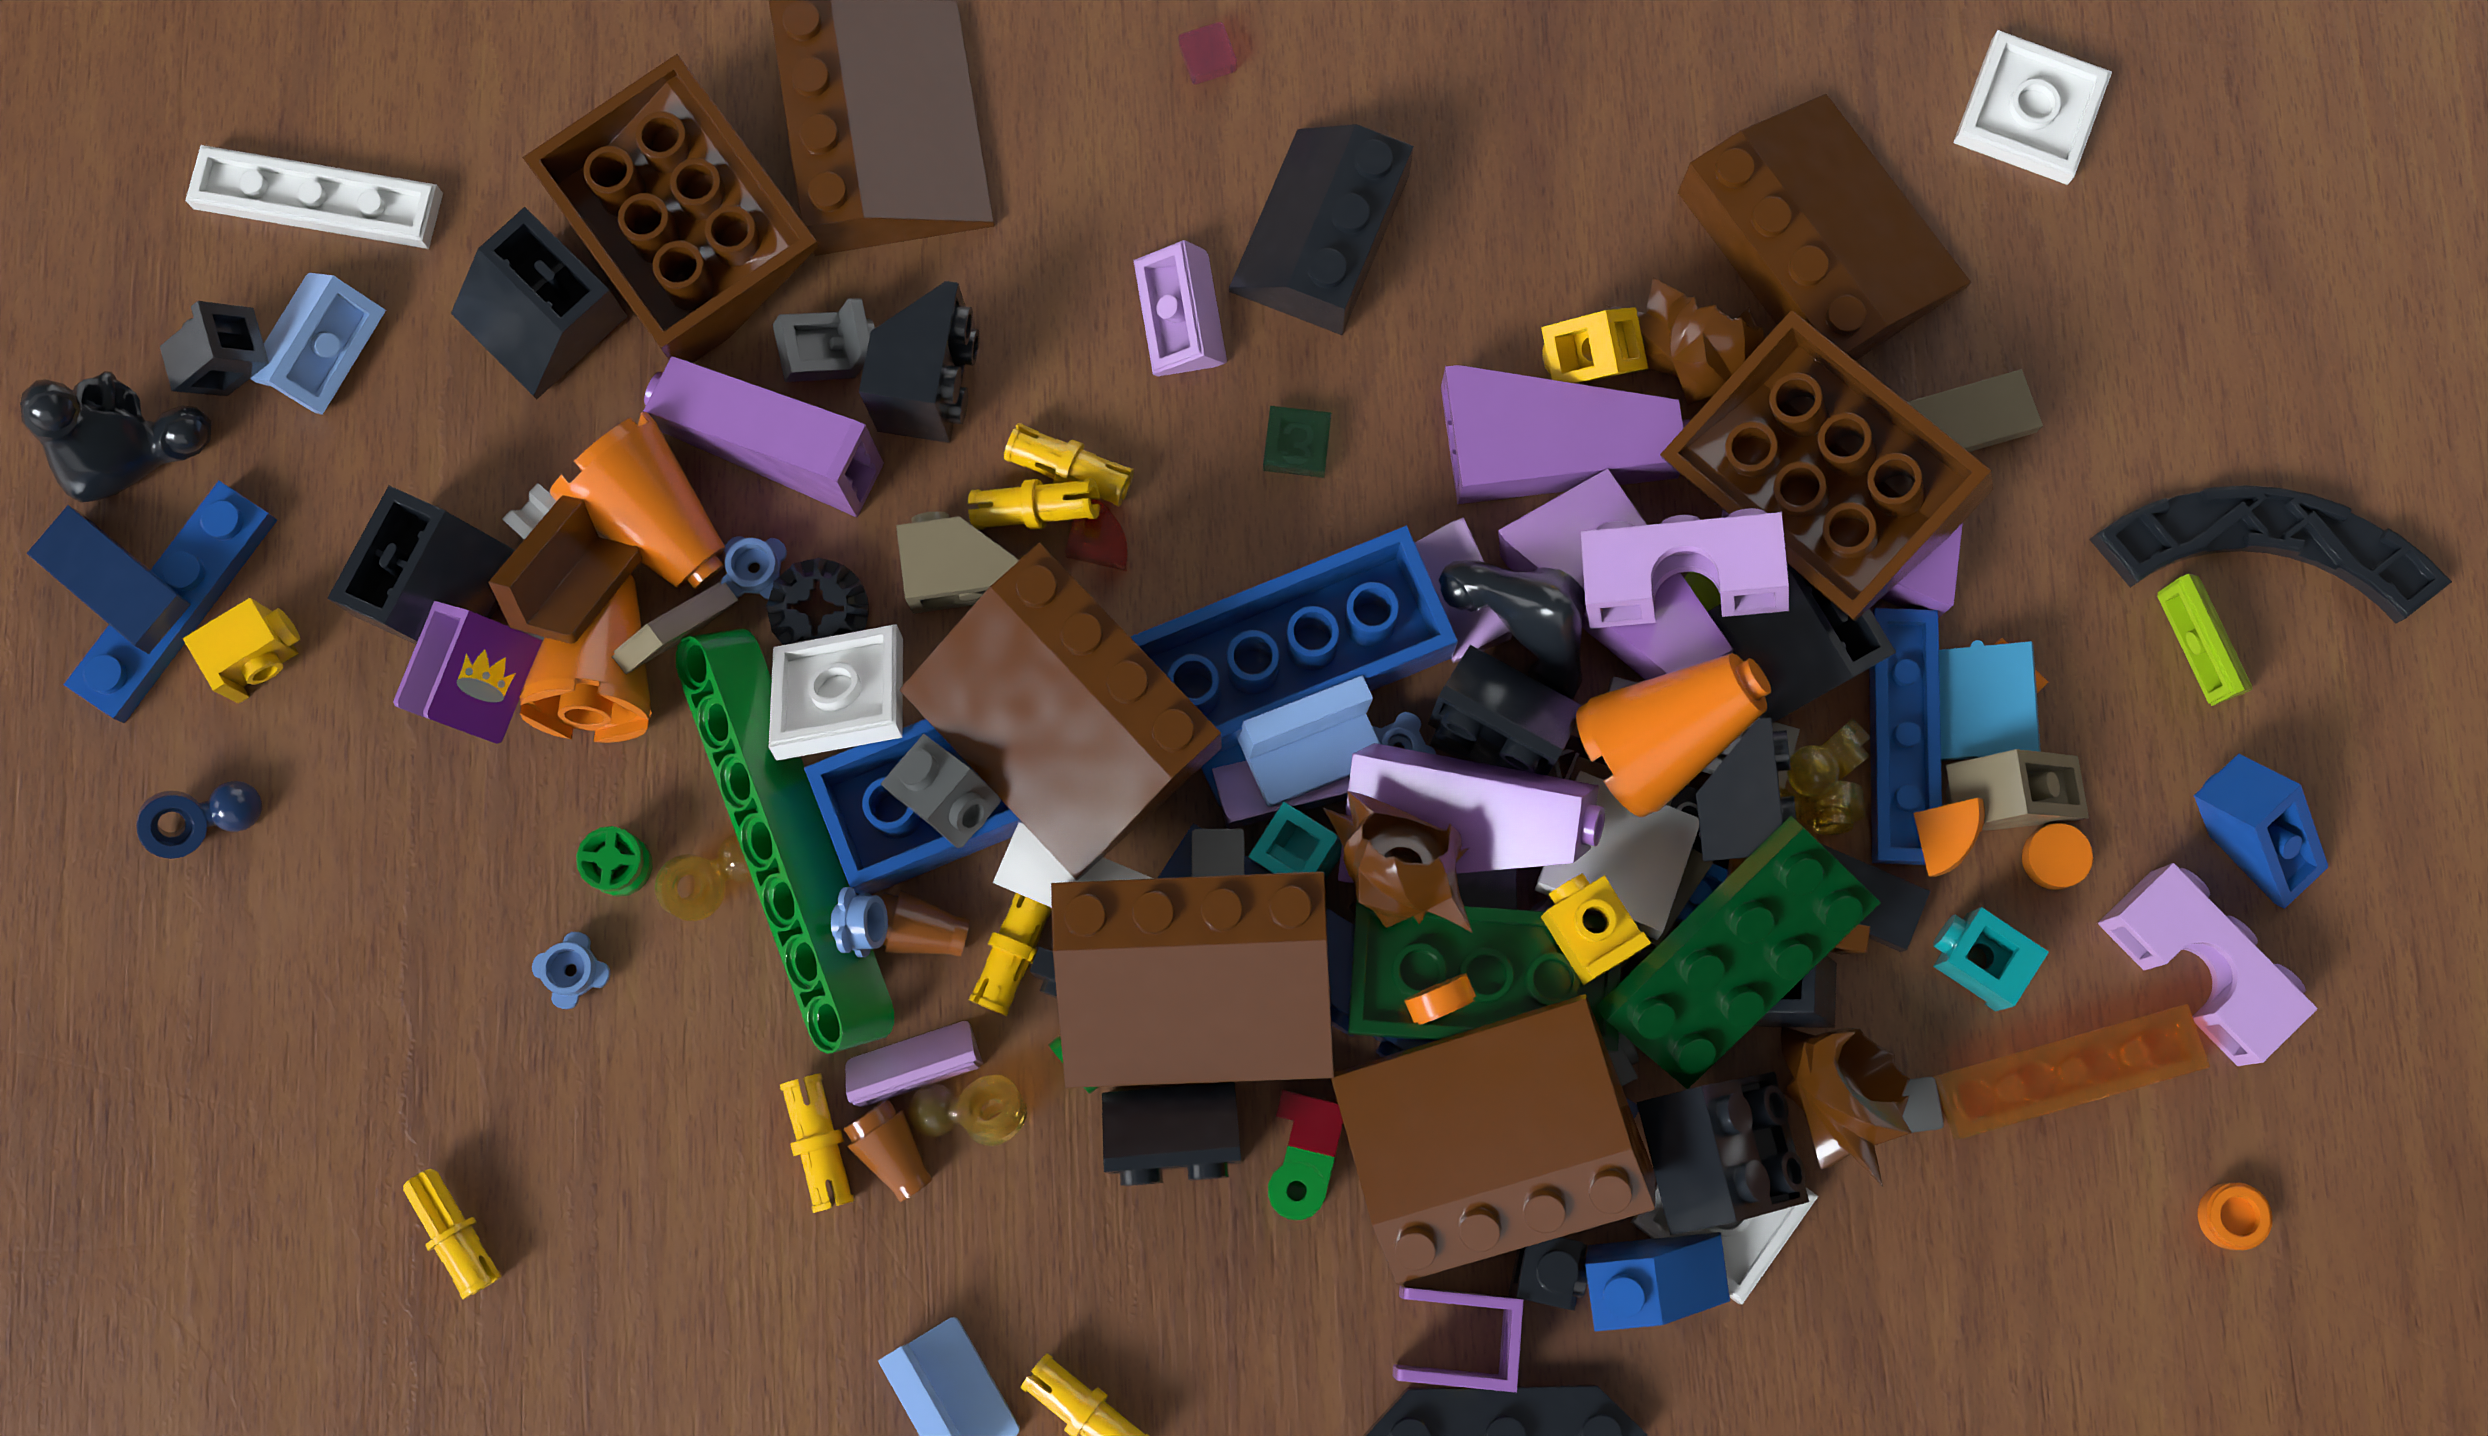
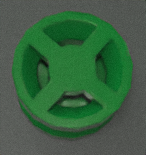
(600, 857)

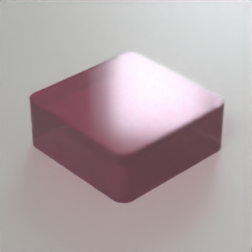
(1207, 53)

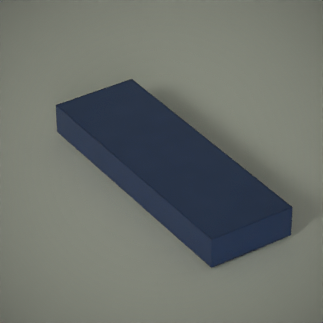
(108, 579)

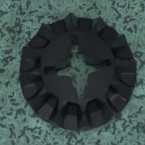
(797, 586)

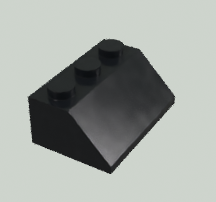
(1324, 223)

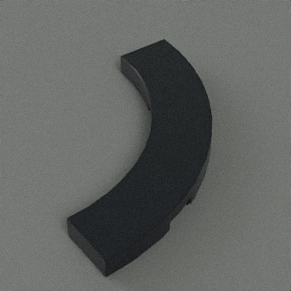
(2278, 524)

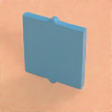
(1988, 700)

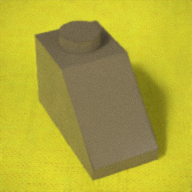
(947, 562)
(2020, 788)

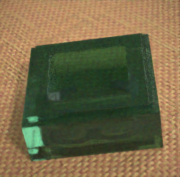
(1297, 441)

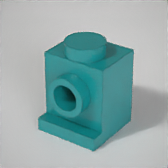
(1296, 844)
(2009, 956)

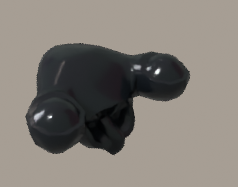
(100, 438)
(1536, 606)

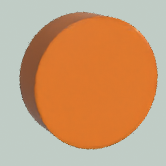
(2057, 856)
(1440, 999)
(2235, 1216)

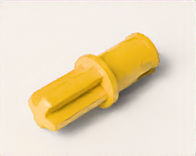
(451, 1234)

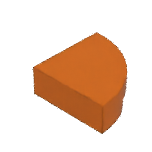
(1949, 833)

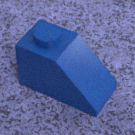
(2263, 827)
(1655, 1280)

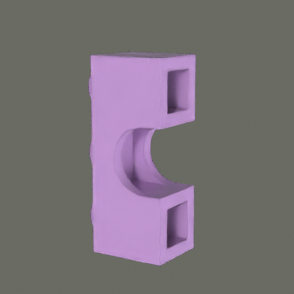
(1736, 552)
(2251, 999)

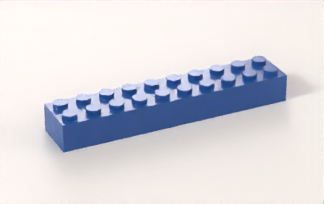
(1234, 660)

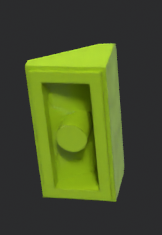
(2204, 639)

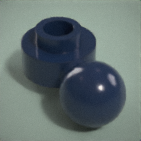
(231, 807)

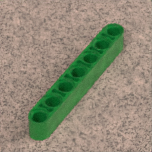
(781, 840)

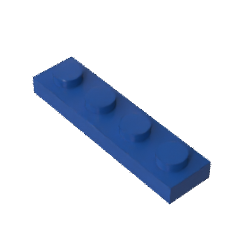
(199, 569)
(1904, 734)

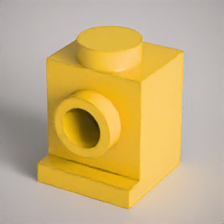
(1594, 346)
(243, 647)
(1586, 951)

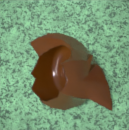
(1694, 342)
(1400, 862)
(1847, 1093)

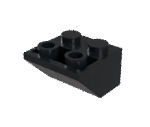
(534, 303)
(919, 365)
(415, 558)
(1806, 647)
(1503, 715)
(1743, 797)
(1169, 1131)
(1723, 1152)

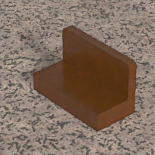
(562, 574)

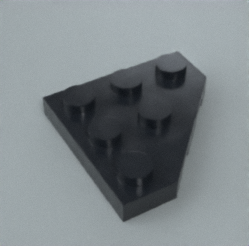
(1483, 1412)

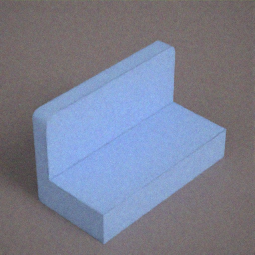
(318, 340)
(1308, 741)
(948, 1385)

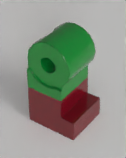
(1303, 1178)

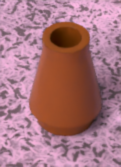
(922, 927)
(888, 1149)

